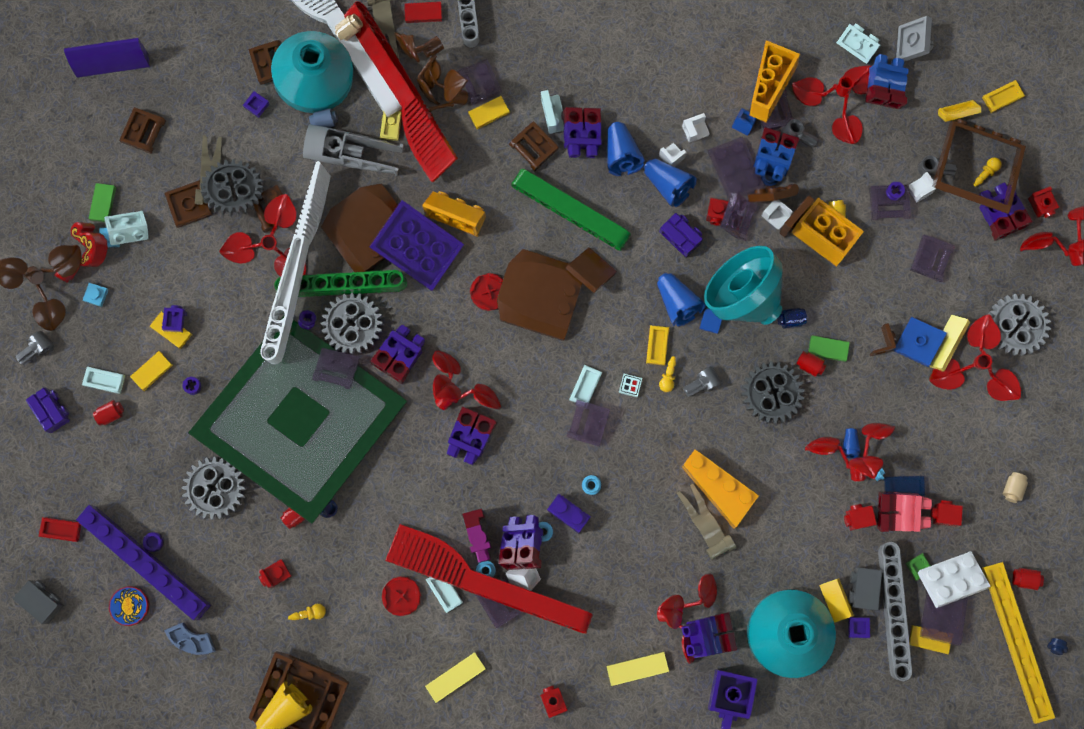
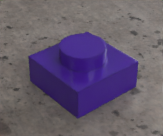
(256, 104)
(859, 627)

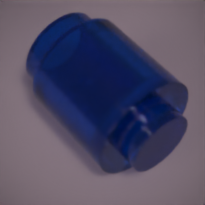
(792, 318)

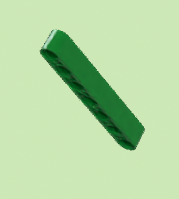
(571, 209)
(349, 286)

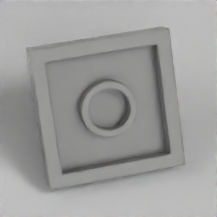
(914, 39)

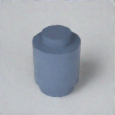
(324, 118)

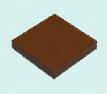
(183, 206)
(796, 216)
(591, 270)

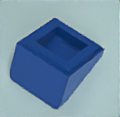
(744, 122)
(710, 322)

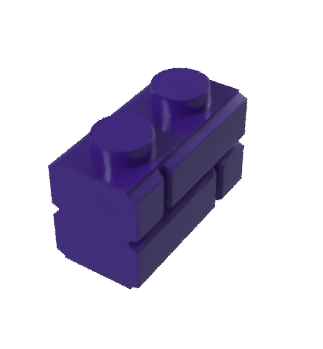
(681, 234)
(48, 410)
(568, 513)

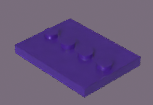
(416, 245)

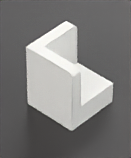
(695, 128)
(672, 155)
(922, 187)
(777, 214)
(523, 578)

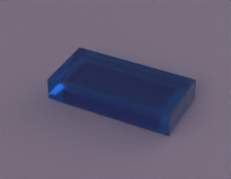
(905, 484)

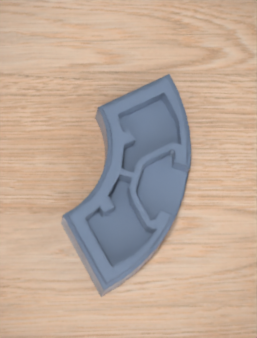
(189, 641)

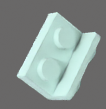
(859, 43)
(552, 110)
(126, 228)

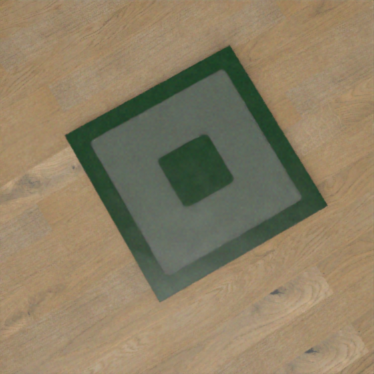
(295, 432)

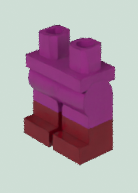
(476, 535)

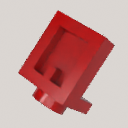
(716, 211)
(274, 574)

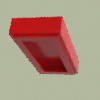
(423, 12)
(60, 529)

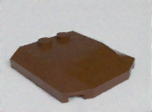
(356, 223)
(538, 294)
(321, 688)

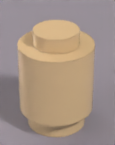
(348, 27)
(1015, 487)

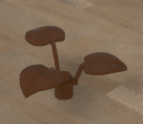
(430, 48)
(453, 85)
(64, 260)

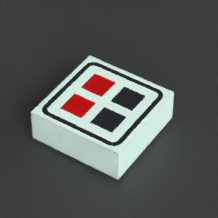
(630, 385)

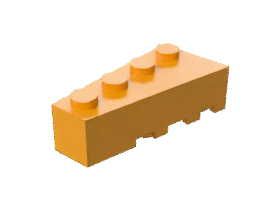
(773, 77)
(721, 488)

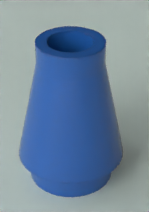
(851, 443)

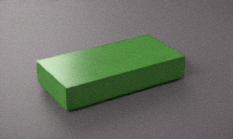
(102, 202)
(829, 348)

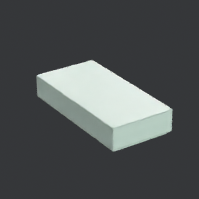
(103, 380)
(586, 384)
(445, 594)

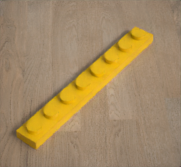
(1018, 643)

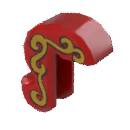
(94, 242)

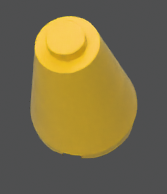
(284, 708)

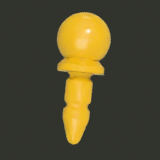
(993, 165)
(666, 383)
(317, 611)

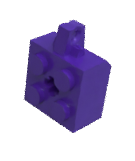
(737, 707)

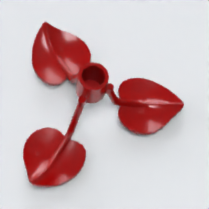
(810, 92)
(1045, 239)
(239, 245)
(982, 334)
(446, 391)
(859, 467)
(671, 609)

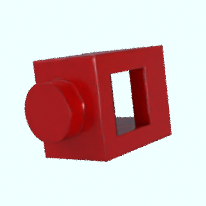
(1038, 205)
(559, 707)

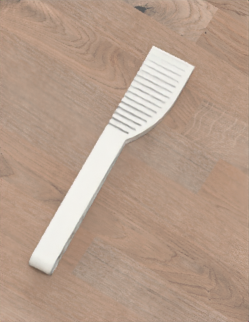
(330, 14)
(291, 278)

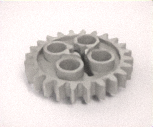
(340, 312)
(1032, 336)
(199, 479)

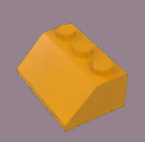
(454, 212)
(827, 231)

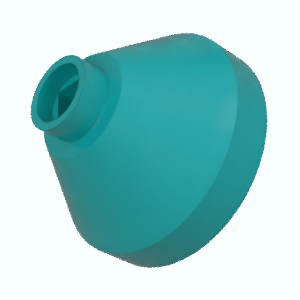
(314, 85)
(747, 287)
(771, 639)

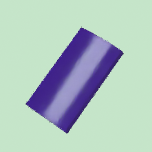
(107, 57)

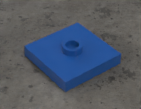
(920, 342)

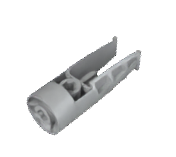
(318, 144)

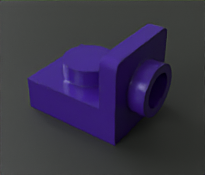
(173, 319)

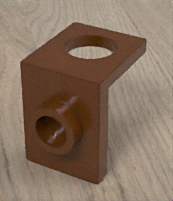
(890, 339)

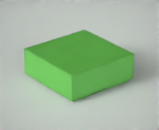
(916, 564)

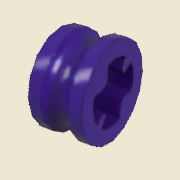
(896, 196)
(306, 324)
(186, 384)

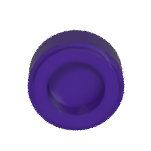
(153, 542)

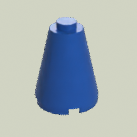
(622, 151)
(670, 181)
(679, 300)

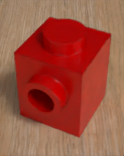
(947, 514)
(859, 517)

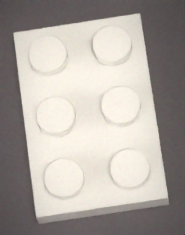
(953, 579)

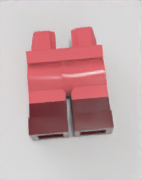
(908, 515)

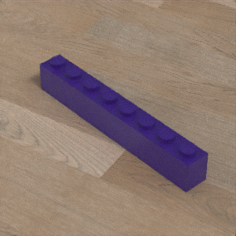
(143, 562)

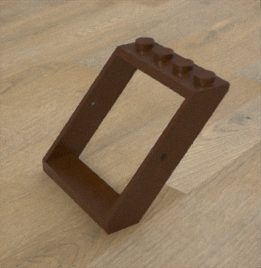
(1003, 207)

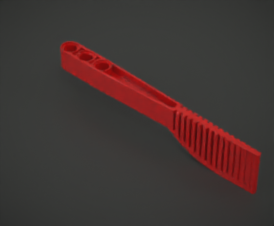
(420, 128)
(441, 562)

